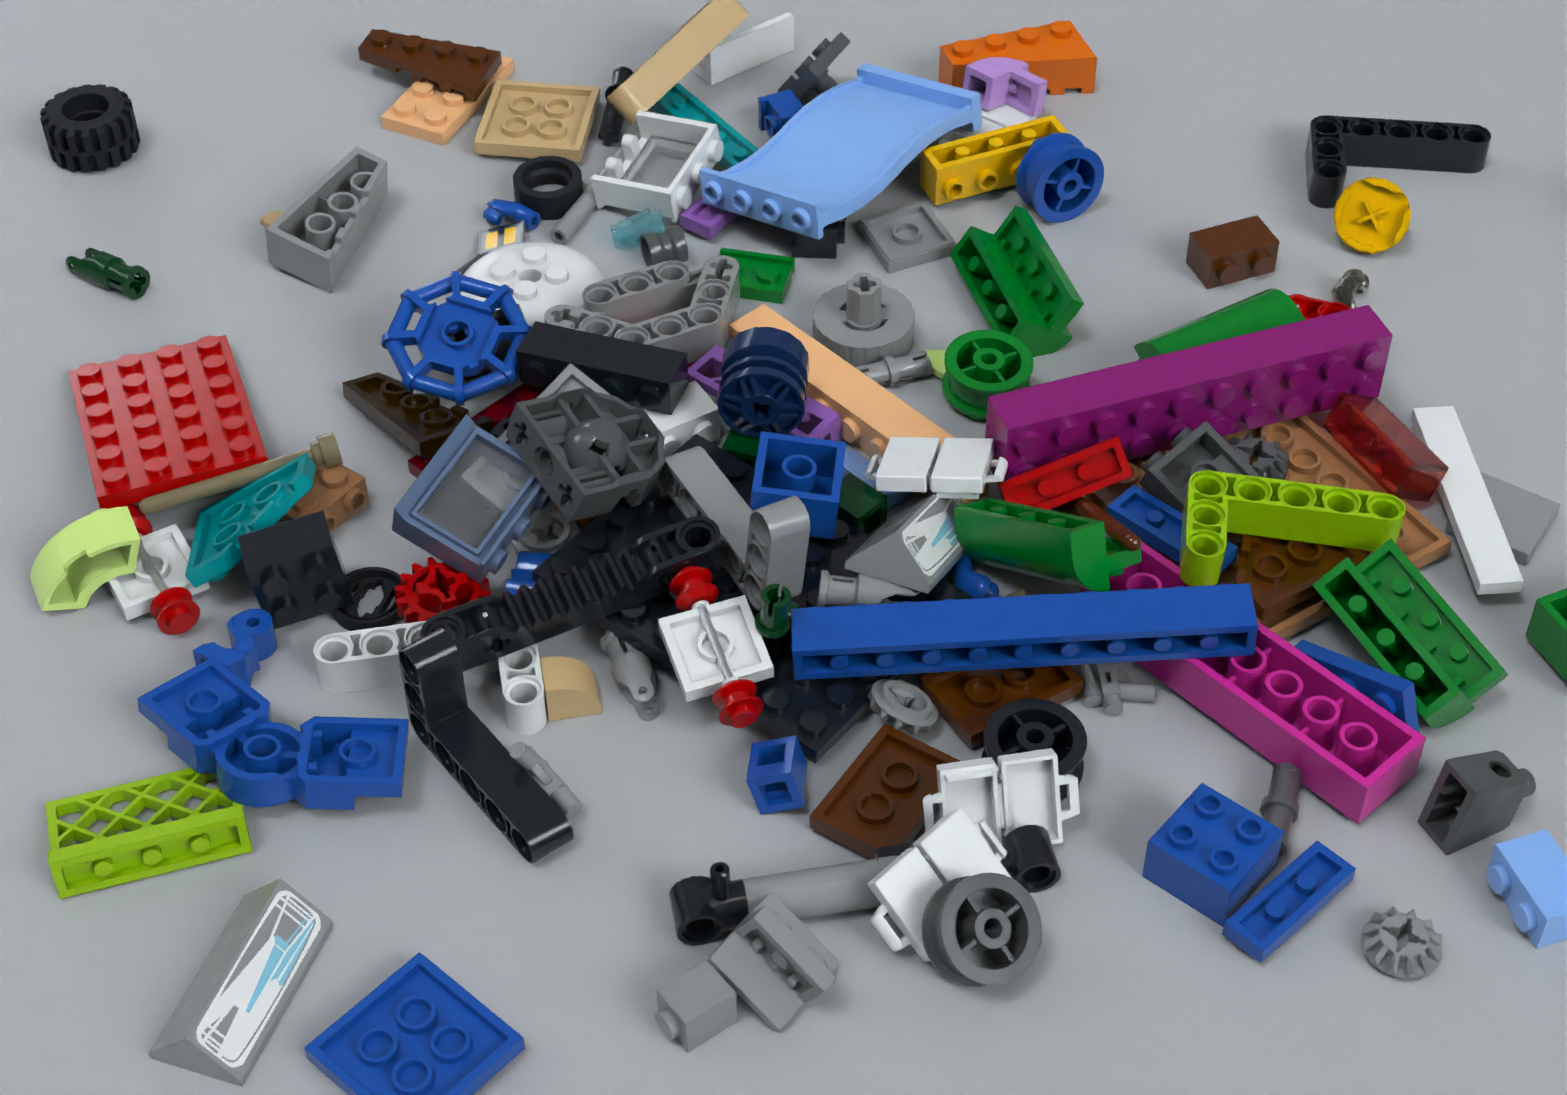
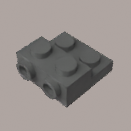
(1192, 451)

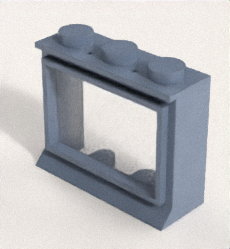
(470, 502)

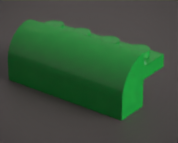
(1019, 282)
(1250, 315)
(1041, 543)
(1412, 632)

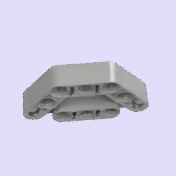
(660, 306)

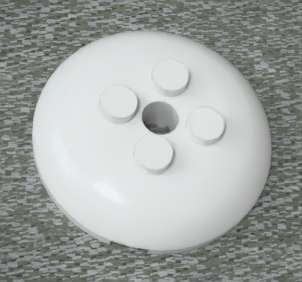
(538, 274)

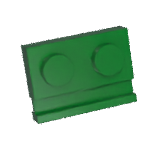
(762, 275)

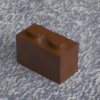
(1232, 252)

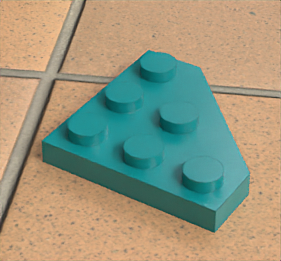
(249, 509)

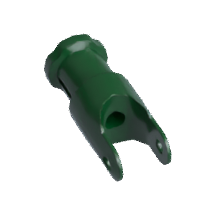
(110, 272)

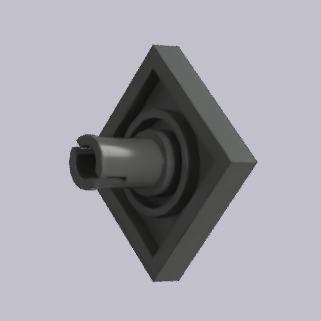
(812, 72)

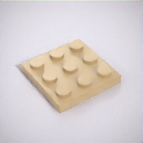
(537, 120)

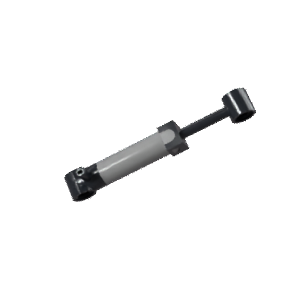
(715, 904)

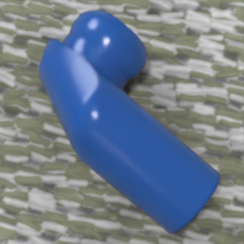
(513, 210)
(971, 582)

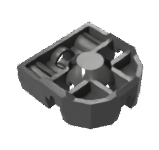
(579, 475)

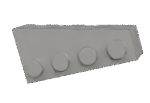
(329, 221)

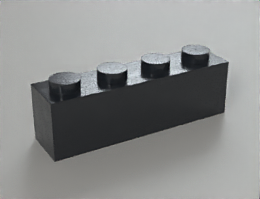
(626, 369)

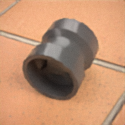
(664, 246)

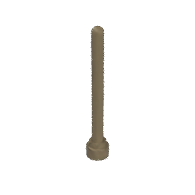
(322, 452)

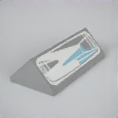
(913, 545)
(244, 985)

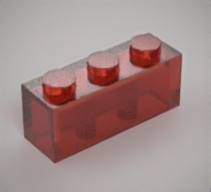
(1385, 447)

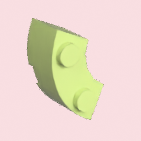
(85, 558)

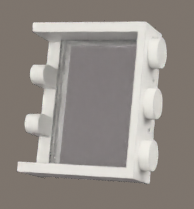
(661, 166)

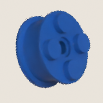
(1059, 177)

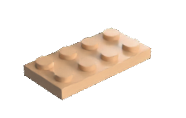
(434, 113)

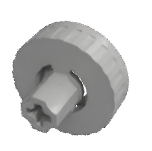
(863, 307)

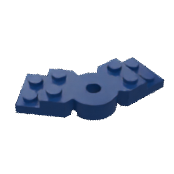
(227, 730)

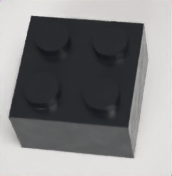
(296, 569)

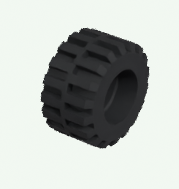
(90, 128)

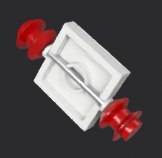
(159, 579)
(715, 647)

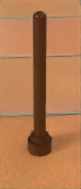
(1114, 529)

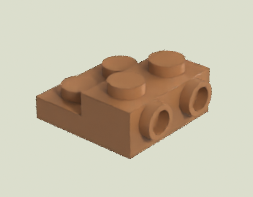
(336, 492)

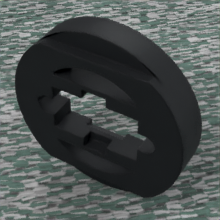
(359, 582)

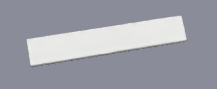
(1468, 503)

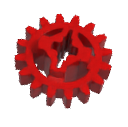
(435, 590)

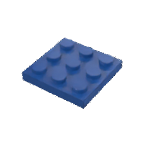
(415, 1038)

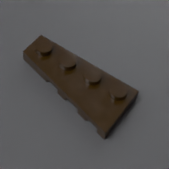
(409, 417)

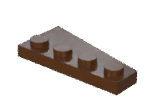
(443, 62)

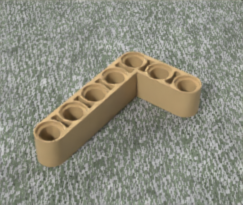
(677, 57)

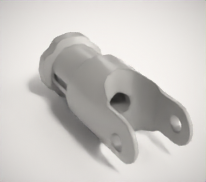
(863, 589)
(632, 675)

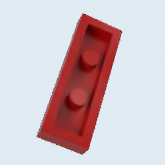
(1069, 476)

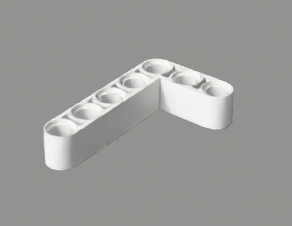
(371, 660)

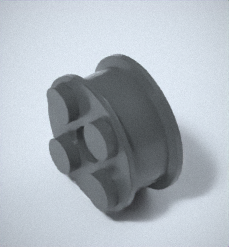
(981, 930)

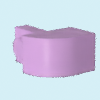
(1006, 82)

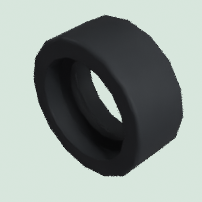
(548, 170)

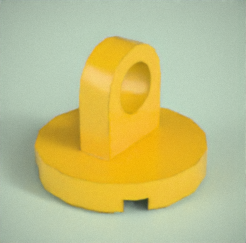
(1372, 215)

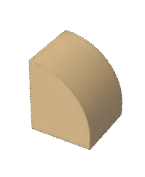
(569, 688)

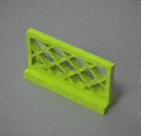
(150, 846)

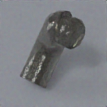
(1347, 285)

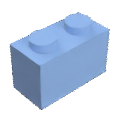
(1533, 884)

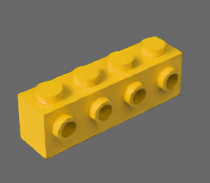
(980, 161)

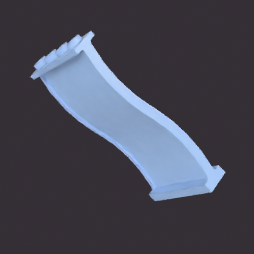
(841, 150)

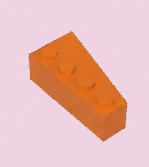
(1051, 50)

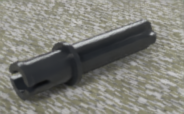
(612, 120)

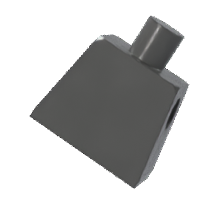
(1474, 799)

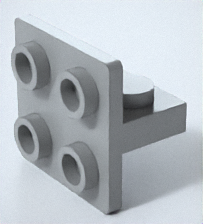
(774, 962)

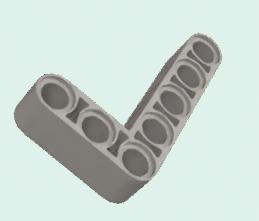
(757, 544)

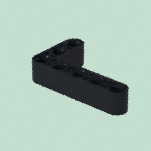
(1386, 143)
(472, 753)

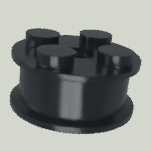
(1034, 726)

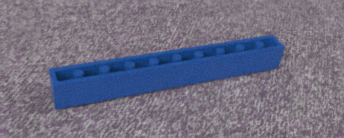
(1023, 631)

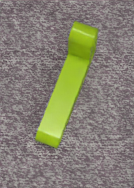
(1279, 510)

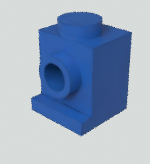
(777, 110)
(777, 774)

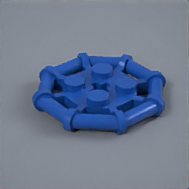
(452, 357)

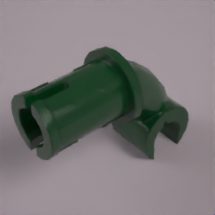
(775, 612)

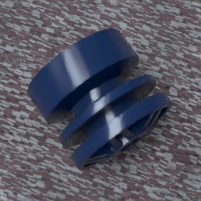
(763, 382)

